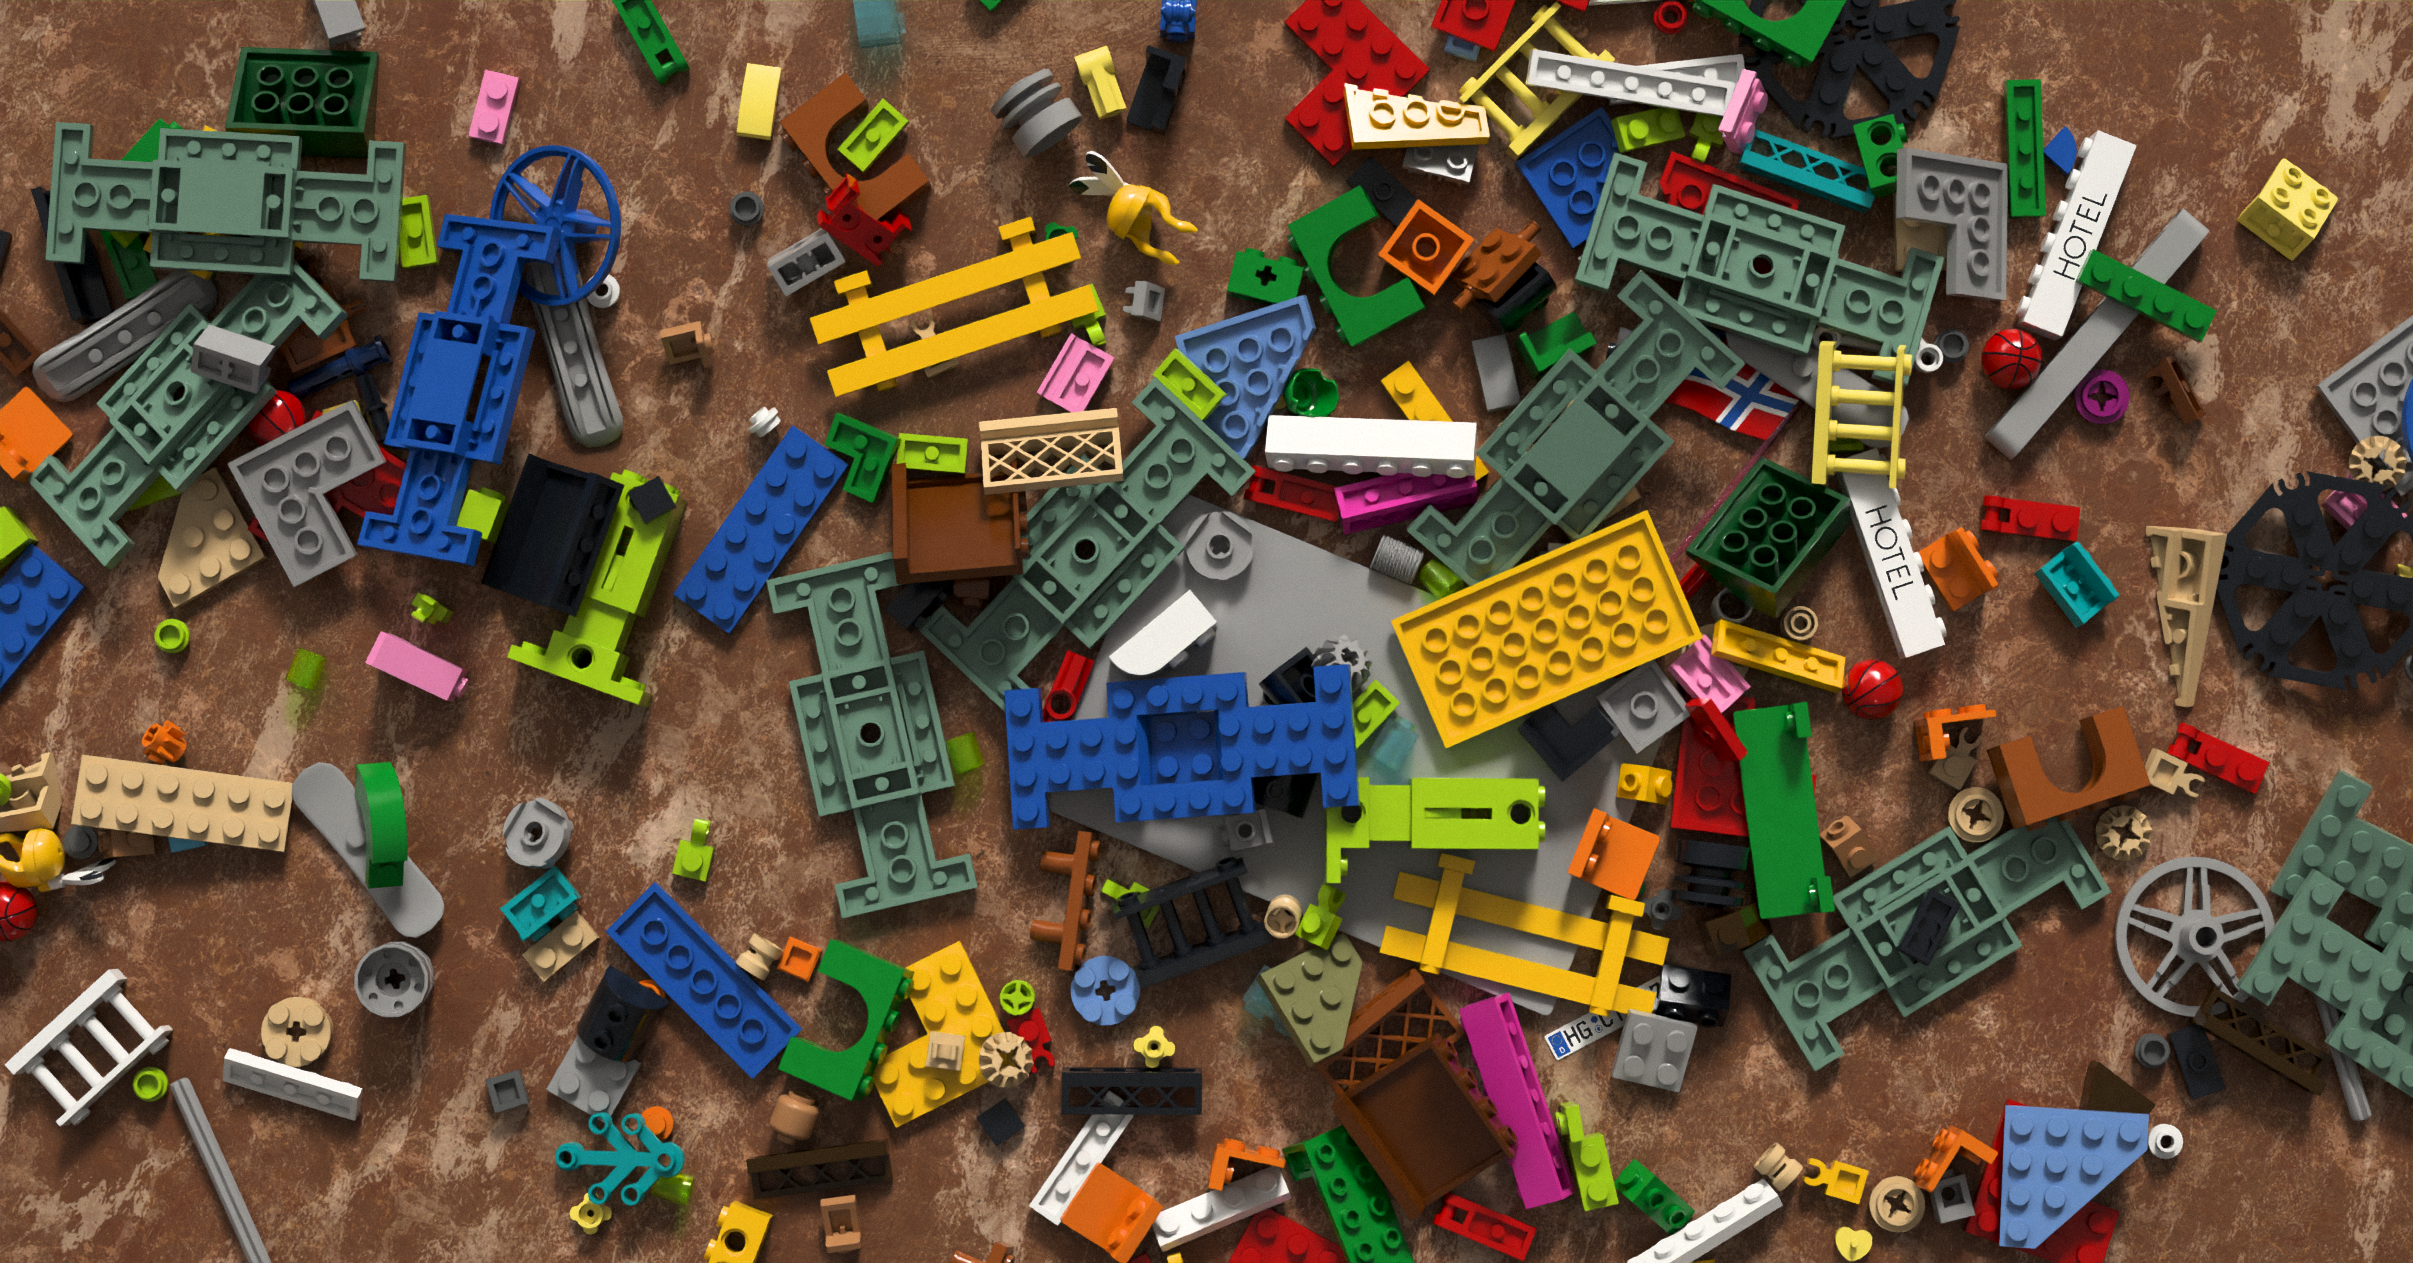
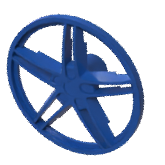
(561, 213)

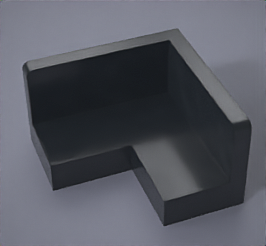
(1157, 90)
(1565, 746)

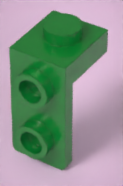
(1653, 1197)

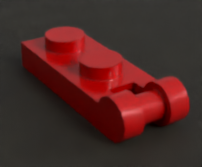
(1294, 494)
(2031, 519)
(2219, 758)
(1486, 1226)

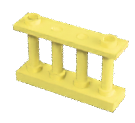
(1543, 112)
(1831, 395)

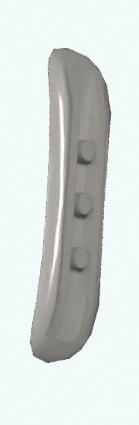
(120, 337)
(576, 364)
(1799, 377)
(332, 808)

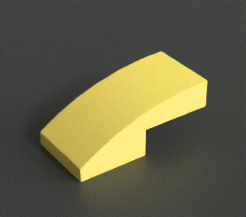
(759, 101)

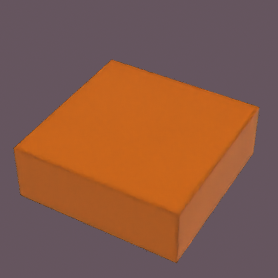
(799, 959)

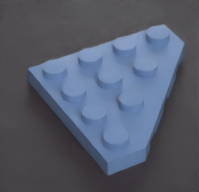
(1251, 363)
(2059, 1163)

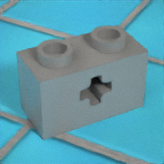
(806, 261)

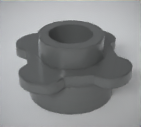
(1670, 912)

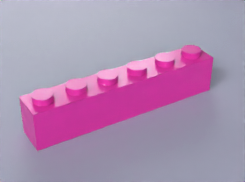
(1515, 1090)

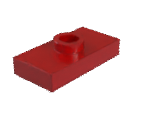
(1715, 729)

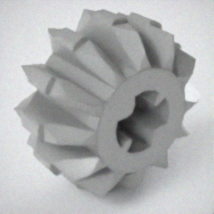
(1342, 651)

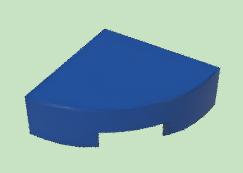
(2062, 151)

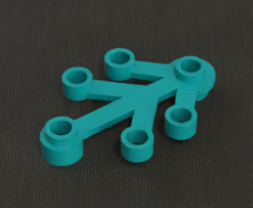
(625, 1158)

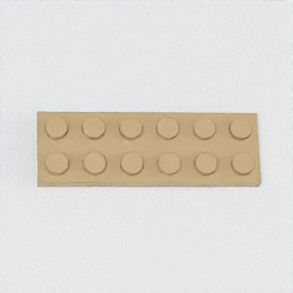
(182, 803)

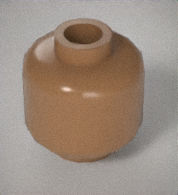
(794, 1117)

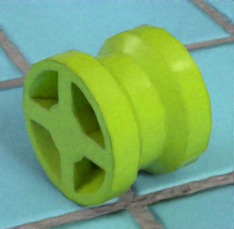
(1013, 999)

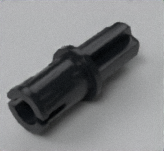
(373, 408)

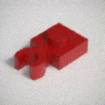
(1035, 1033)

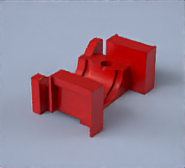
(858, 228)

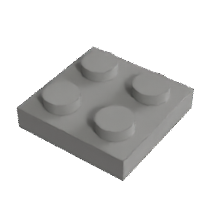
(1643, 705)
(1653, 1050)
(592, 1080)

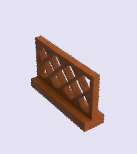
(1376, 1012)

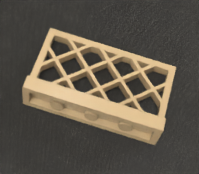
(1048, 436)

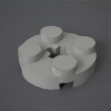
(1216, 526)
(554, 838)

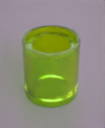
(1440, 579)
(306, 668)
(964, 753)
(674, 1189)

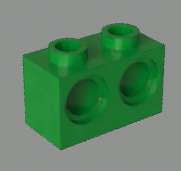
(1878, 157)

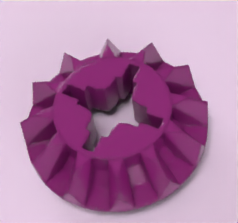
(2112, 385)

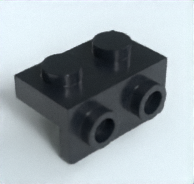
(916, 602)
(1694, 995)

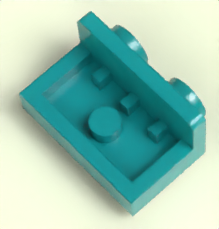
(2076, 584)
(541, 904)

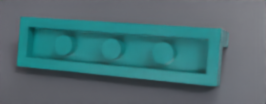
(1805, 178)

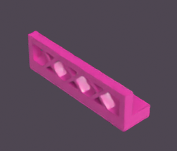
(1400, 498)

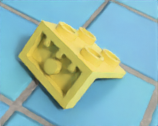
(2288, 210)

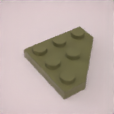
(1315, 997)

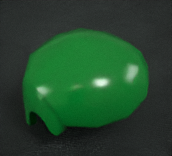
(1310, 394)

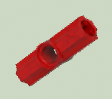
(1069, 681)

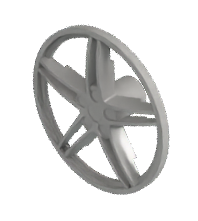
(2194, 935)

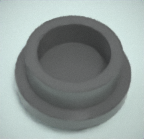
(746, 208)
(1952, 344)
(80, 842)
(2152, 1050)

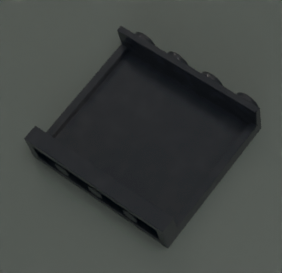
(552, 534)

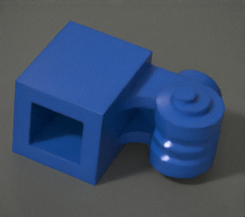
(1178, 20)

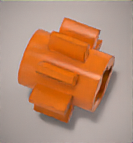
(164, 742)

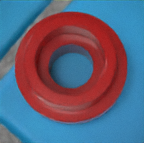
(1678, 10)

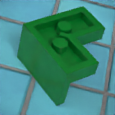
(1546, 346)

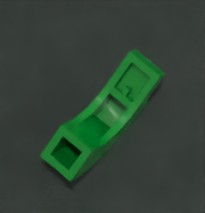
(385, 823)

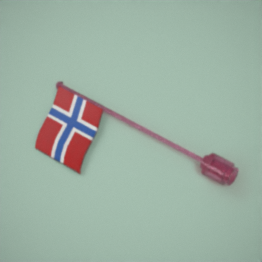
(1747, 406)

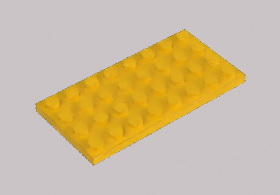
(1546, 629)

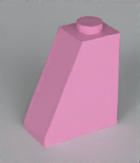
(418, 667)

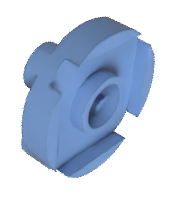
(1121, 1002)

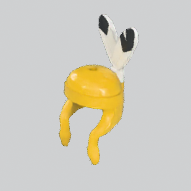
(1130, 207)
(42, 862)

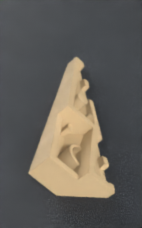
(2188, 578)
(34, 797)

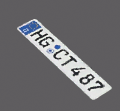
(1591, 1027)

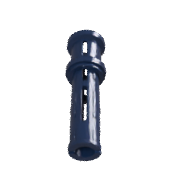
(353, 363)

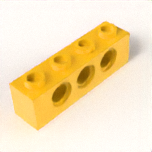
(743, 1219)

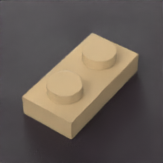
(560, 946)

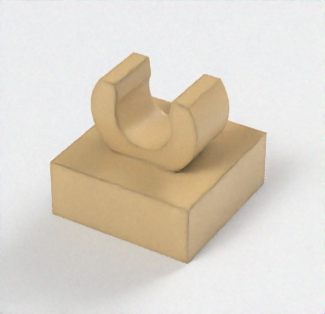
(945, 1050)

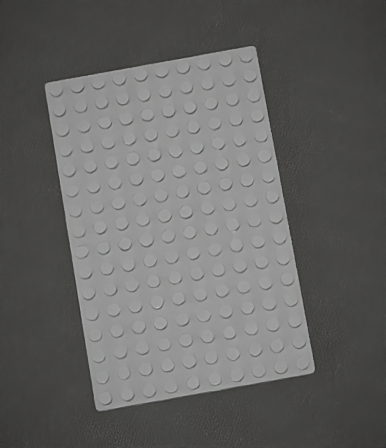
(1298, 599)

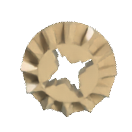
(2372, 447)
(1989, 807)
(2109, 840)
(991, 1061)
(1912, 1199)

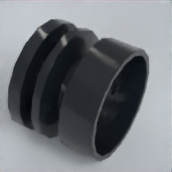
(1709, 873)

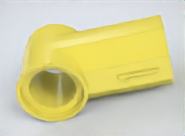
(1099, 75)

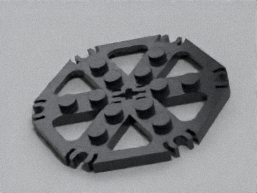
(1869, 56)
(2291, 575)

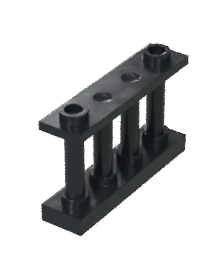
(1217, 944)

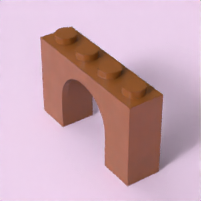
(814, 126)
(2033, 798)

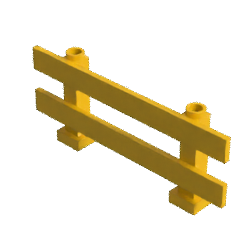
(867, 313)
(1450, 898)

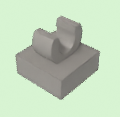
(1146, 301)

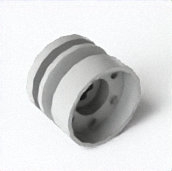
(1032, 107)
(383, 996)

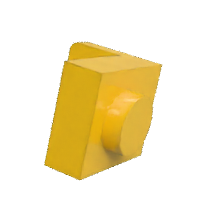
(1644, 783)

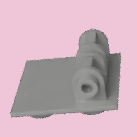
(1450, 162)

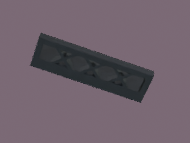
(81, 283)
(1132, 1077)

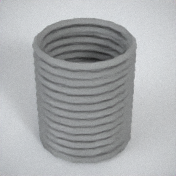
(1397, 559)
(1717, 613)

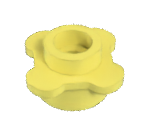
(1154, 1056)
(590, 1224)

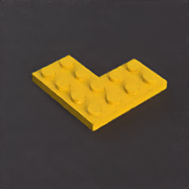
(947, 1001)

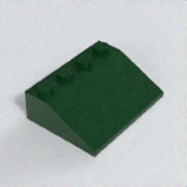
(307, 94)
(1770, 535)

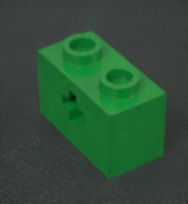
(1246, 286)

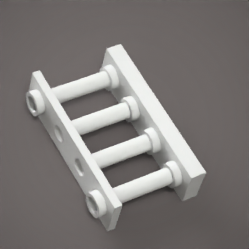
(56, 1036)

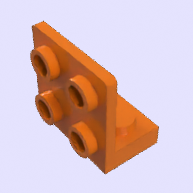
(29, 434)
(1958, 568)
(1935, 741)
(1614, 855)
(1946, 1146)
(1222, 1168)
(1111, 1212)

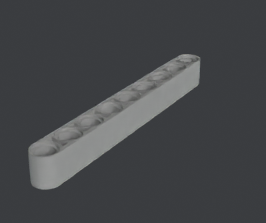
(2091, 340)

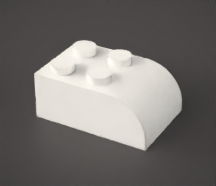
(1166, 639)

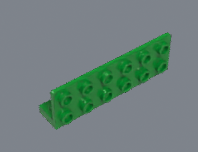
(1782, 811)
(1351, 1197)

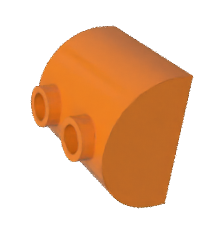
(1426, 247)

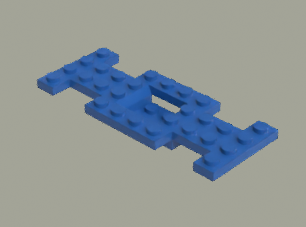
(440, 383)
(1182, 760)

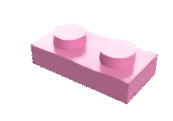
(494, 107)

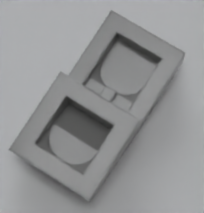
(1496, 373)

